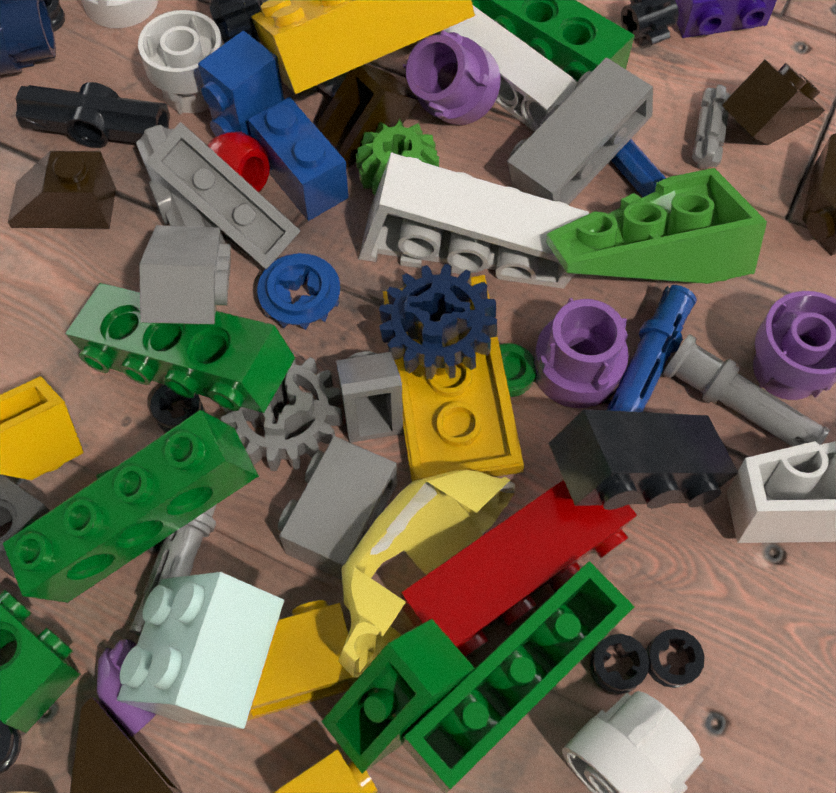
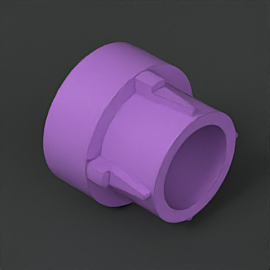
(436, 62)
(797, 346)
(582, 354)

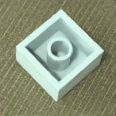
(201, 650)

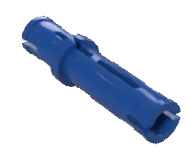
(658, 340)

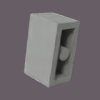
(338, 506)

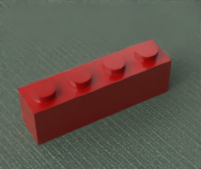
(511, 563)

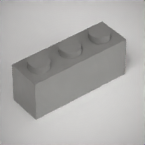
(581, 134)
(184, 275)

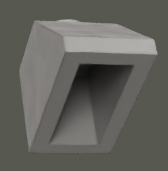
(371, 395)

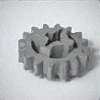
(300, 424)

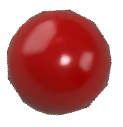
(244, 156)

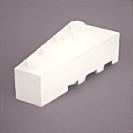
(464, 223)
(786, 495)

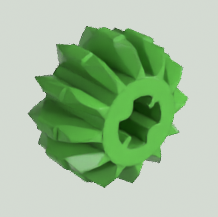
(378, 146)

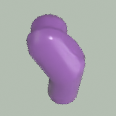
(109, 686)

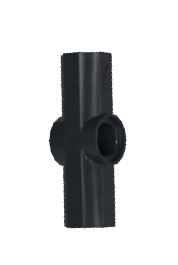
(88, 115)

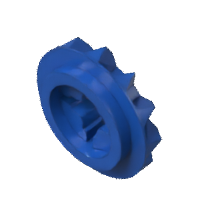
(291, 273)

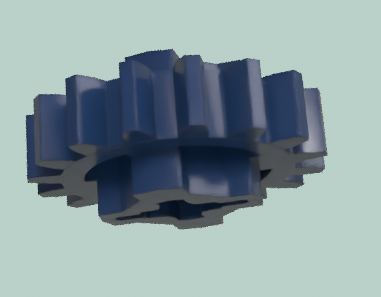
(444, 316)

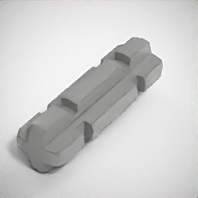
(711, 128)

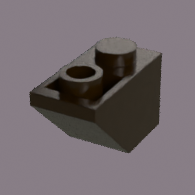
(773, 102)

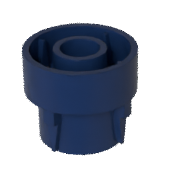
(24, 34)

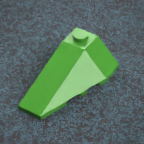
(682, 232)

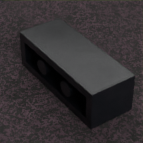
(641, 459)

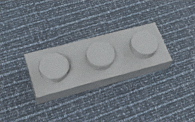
(223, 195)

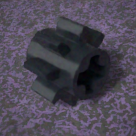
(649, 19)

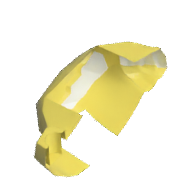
(432, 524)

